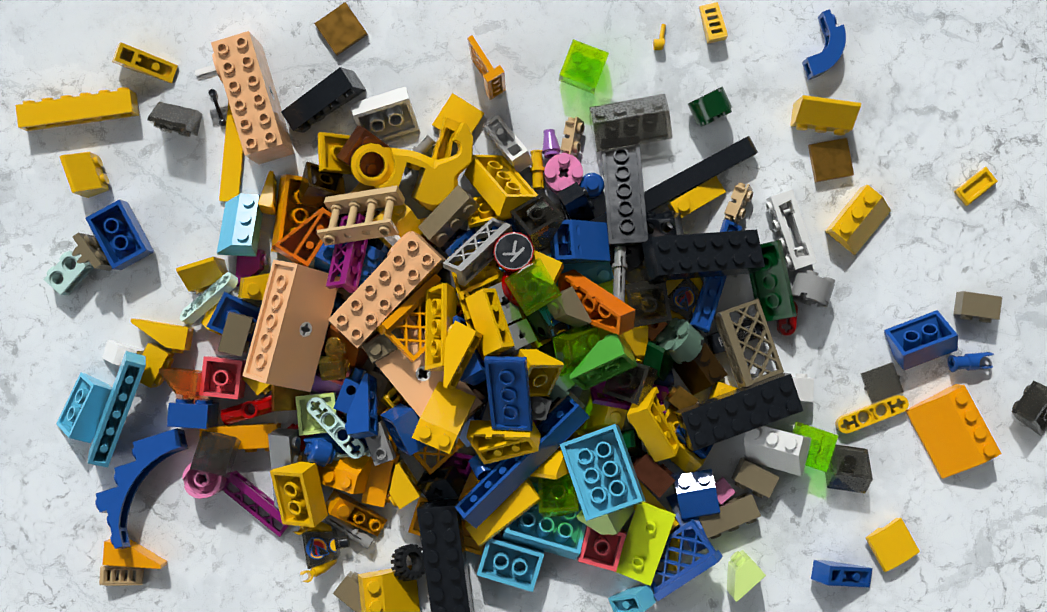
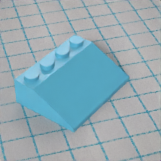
(602, 472)
(550, 534)

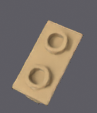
(574, 128)
(737, 210)

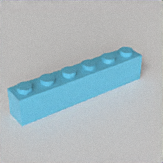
(116, 409)

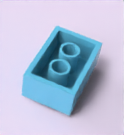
(510, 563)

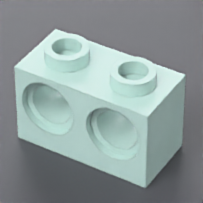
(71, 276)

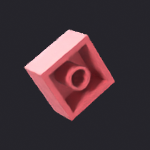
(222, 377)
(602, 550)

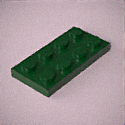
(772, 284)

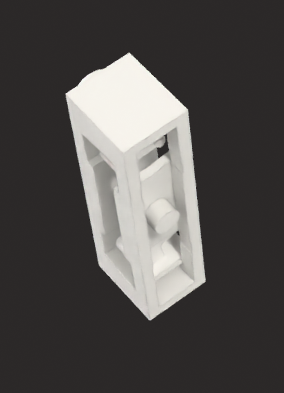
(799, 256)

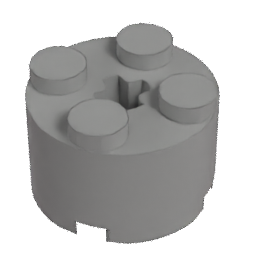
(812, 289)

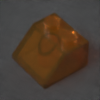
(183, 381)

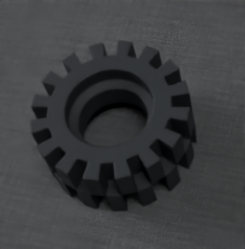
(400, 564)

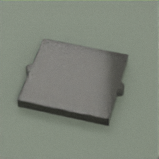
(882, 382)

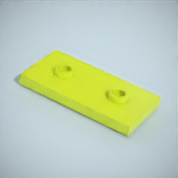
(645, 542)

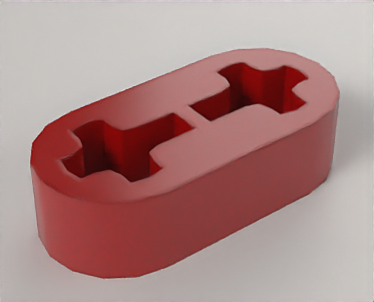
(792, 321)

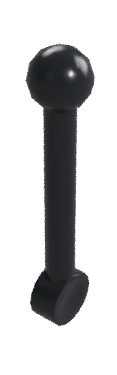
(222, 122)

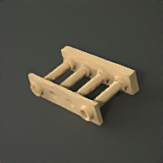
(361, 201)

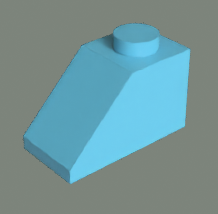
(633, 599)

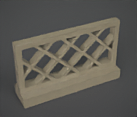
(735, 351)

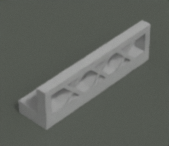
(482, 256)

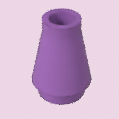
(550, 144)

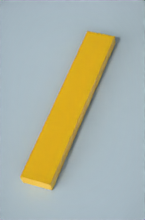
(232, 161)

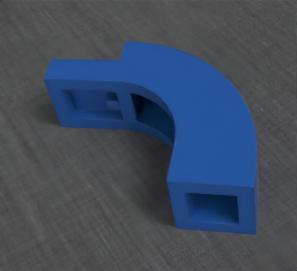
(834, 46)

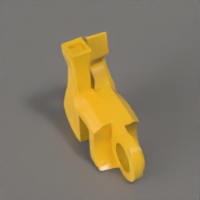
(436, 174)

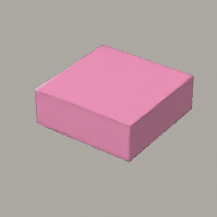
(724, 490)

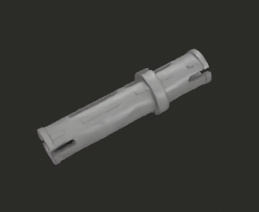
(619, 267)
(353, 532)

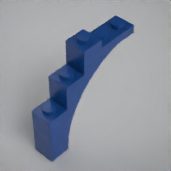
(128, 477)

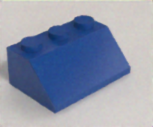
(921, 340)

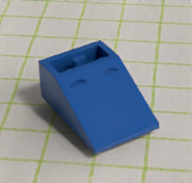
(580, 242)

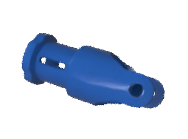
(969, 361)

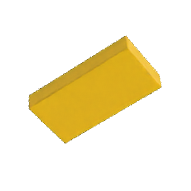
(975, 186)

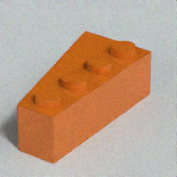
(602, 307)

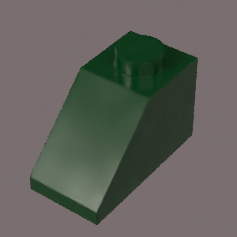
(658, 359)

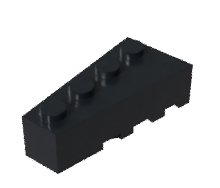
(323, 99)

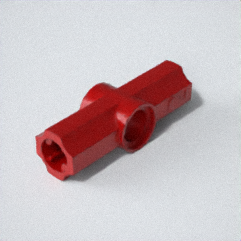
(240, 412)

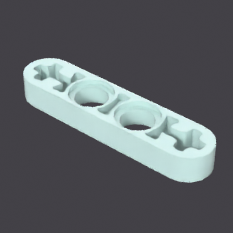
(208, 298)
(335, 428)

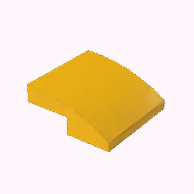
(892, 544)

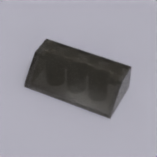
(630, 122)

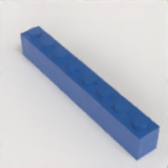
(514, 471)

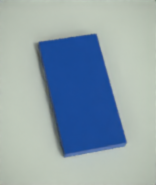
(508, 393)

